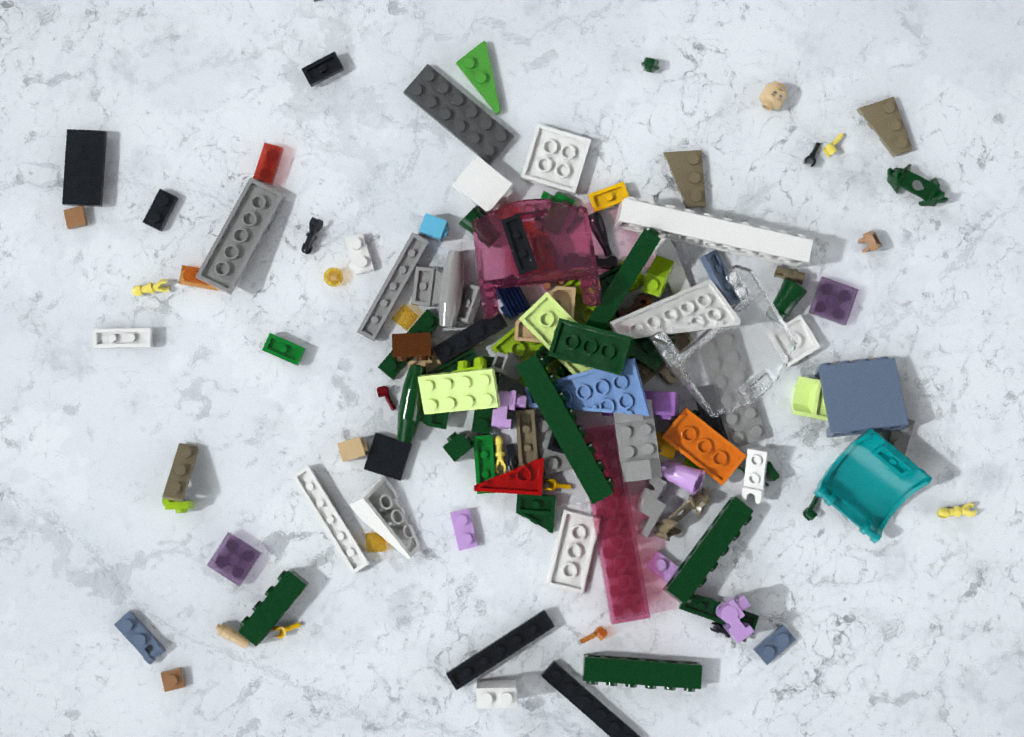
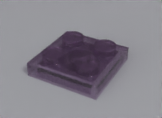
(833, 301)
(234, 559)

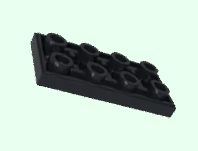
(84, 168)

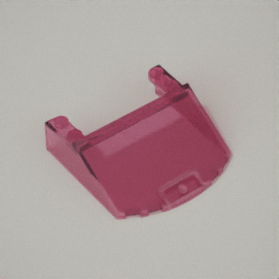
(559, 242)

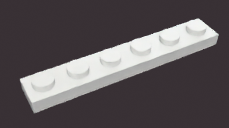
(330, 519)

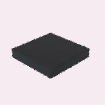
(388, 456)

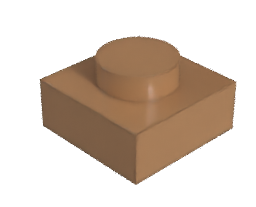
(173, 679)

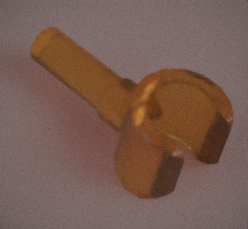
(600, 632)

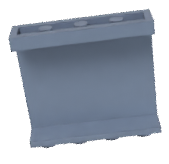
(862, 396)

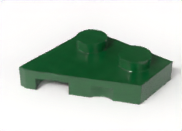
(537, 509)

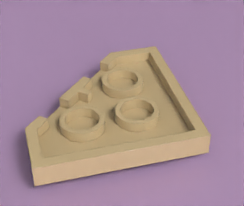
(564, 297)

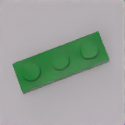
(484, 459)

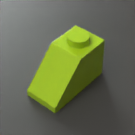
(658, 276)

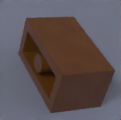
(412, 346)

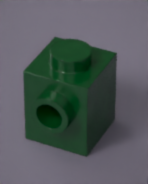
(458, 445)

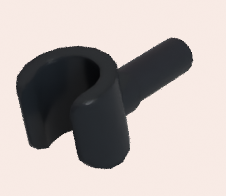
(812, 155)

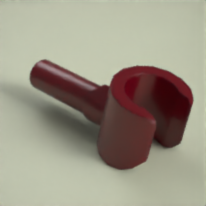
(383, 391)

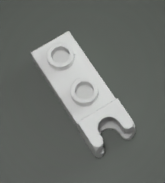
(755, 474)

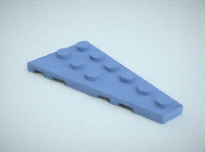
(603, 391)

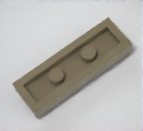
(526, 435)
(180, 472)

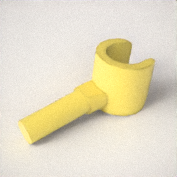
(830, 149)

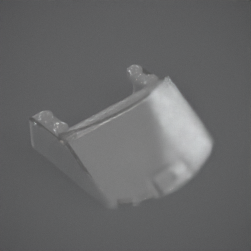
(733, 363)

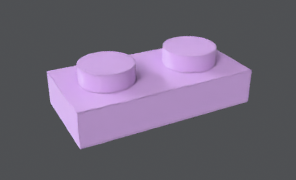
(464, 529)
(662, 566)

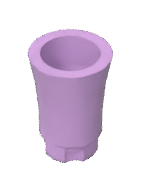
(683, 476)

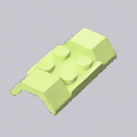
(808, 399)

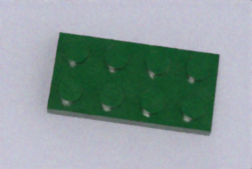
(591, 347)

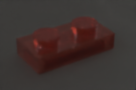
(268, 163)

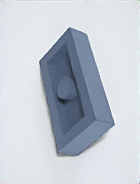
(774, 644)

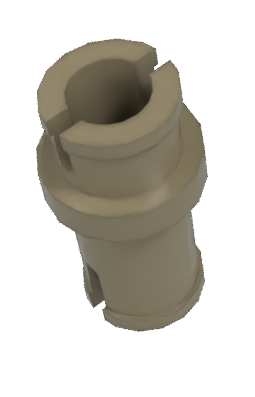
(793, 275)

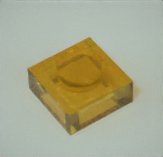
(375, 543)

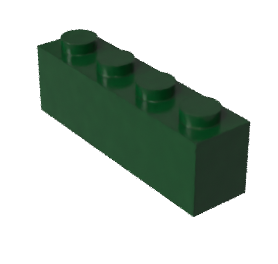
(273, 607)

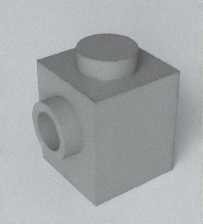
(506, 365)

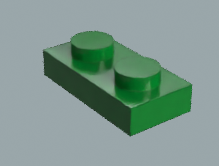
(283, 349)

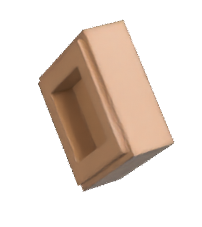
(75, 217)

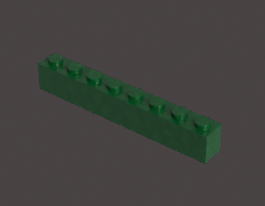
(565, 428)

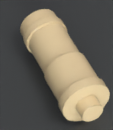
(231, 634)

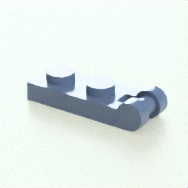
(139, 637)

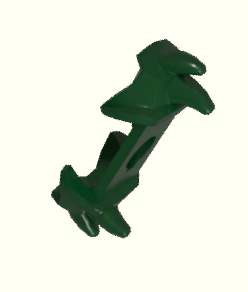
(904, 178)

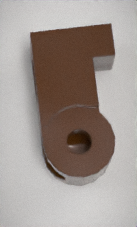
(640, 302)

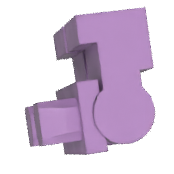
(510, 402)
(731, 613)

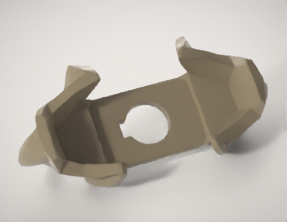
(695, 502)

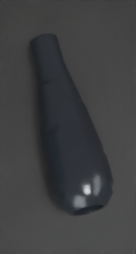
(599, 230)

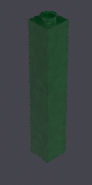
(624, 278)

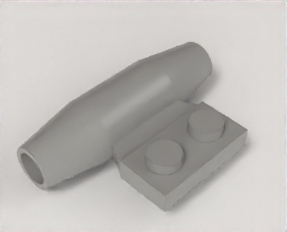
(441, 288)

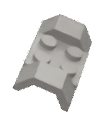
(637, 446)

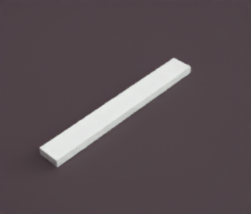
(677, 280)

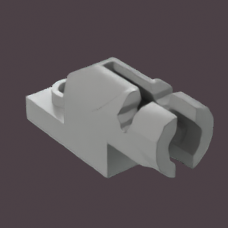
(649, 505)

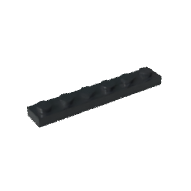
(500, 649)
(586, 702)

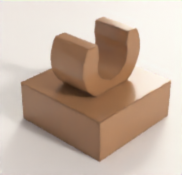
(872, 241)

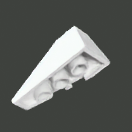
(382, 512)

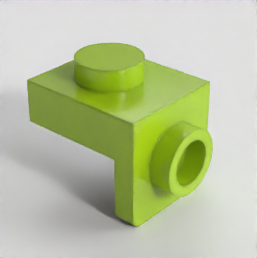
(178, 506)

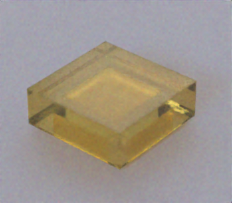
(405, 317)

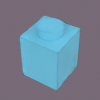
(434, 227)

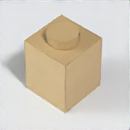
(353, 449)

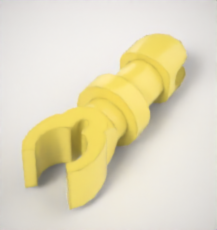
(150, 288)
(498, 443)
(957, 511)

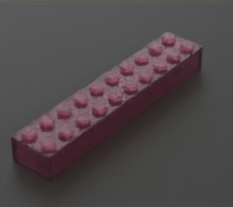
(617, 536)

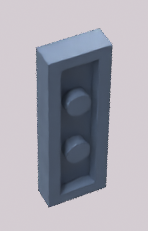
(717, 272)

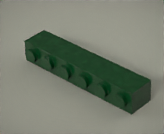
(708, 550)
(642, 671)

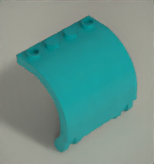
(870, 482)

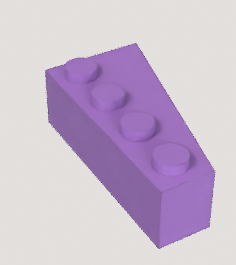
(663, 404)

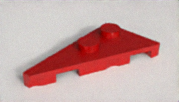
(520, 480)

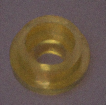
(331, 271)

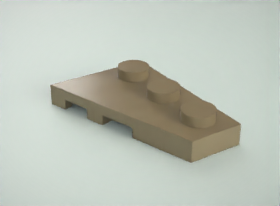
(888, 125)
(688, 174)

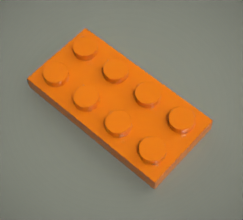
(703, 446)

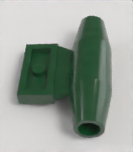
(411, 408)

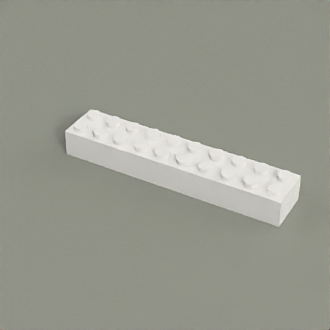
(714, 233)

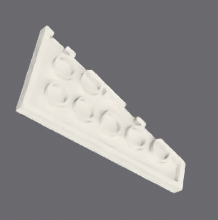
(686, 311)

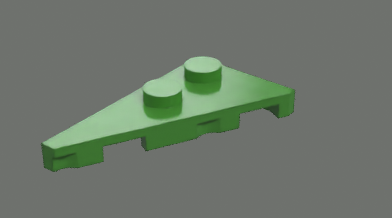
(478, 71)

